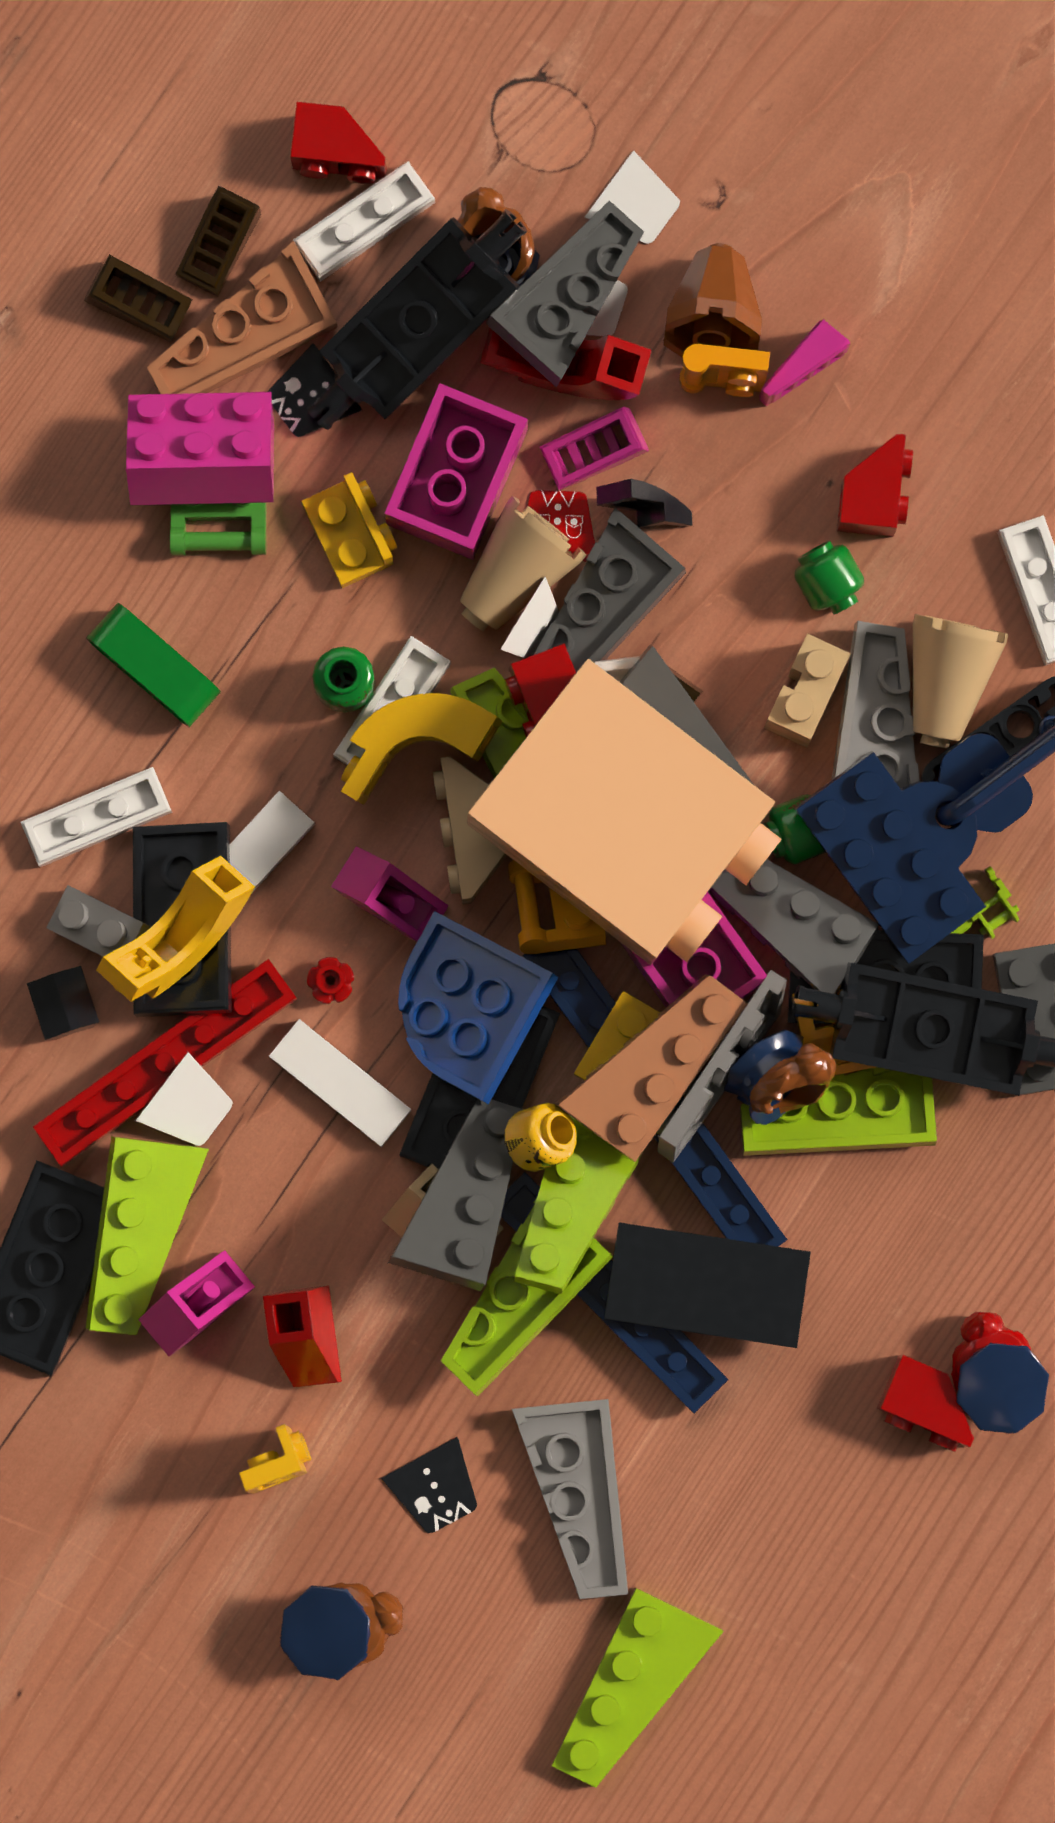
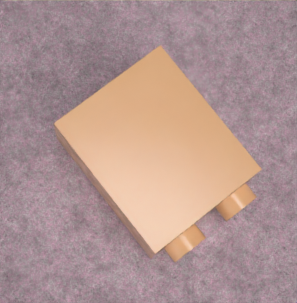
(625, 816)

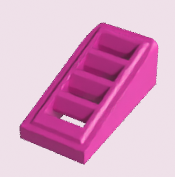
(813, 354)
(618, 456)

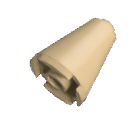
(514, 564)
(950, 675)

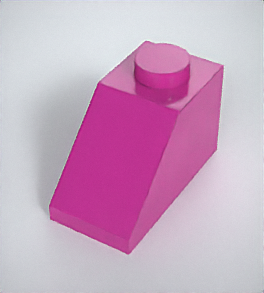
(387, 893)
(196, 1303)

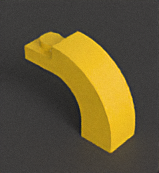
(411, 721)
(182, 935)

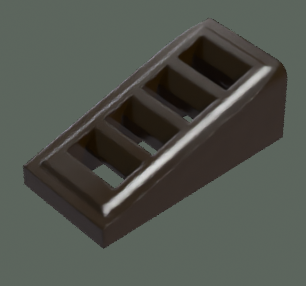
(212, 216)
(130, 275)

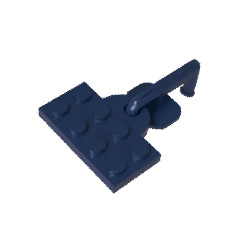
(896, 850)

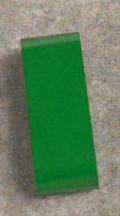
(153, 664)

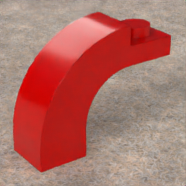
(599, 370)

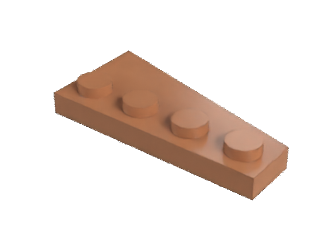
(256, 325)
(648, 1076)

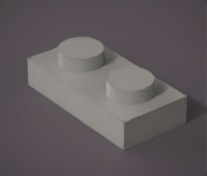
(93, 923)

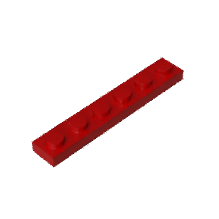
(138, 1079)

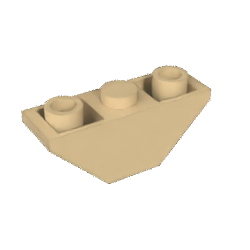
(474, 854)

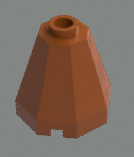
(714, 304)

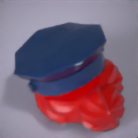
(997, 1375)

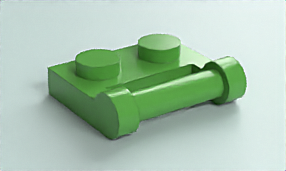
(215, 541)

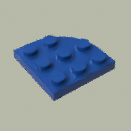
(468, 1005)

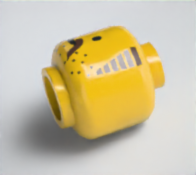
(540, 1137)

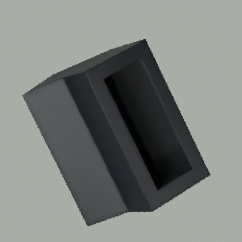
(63, 1003)

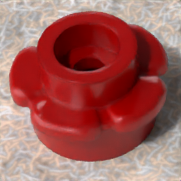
(343, 978)

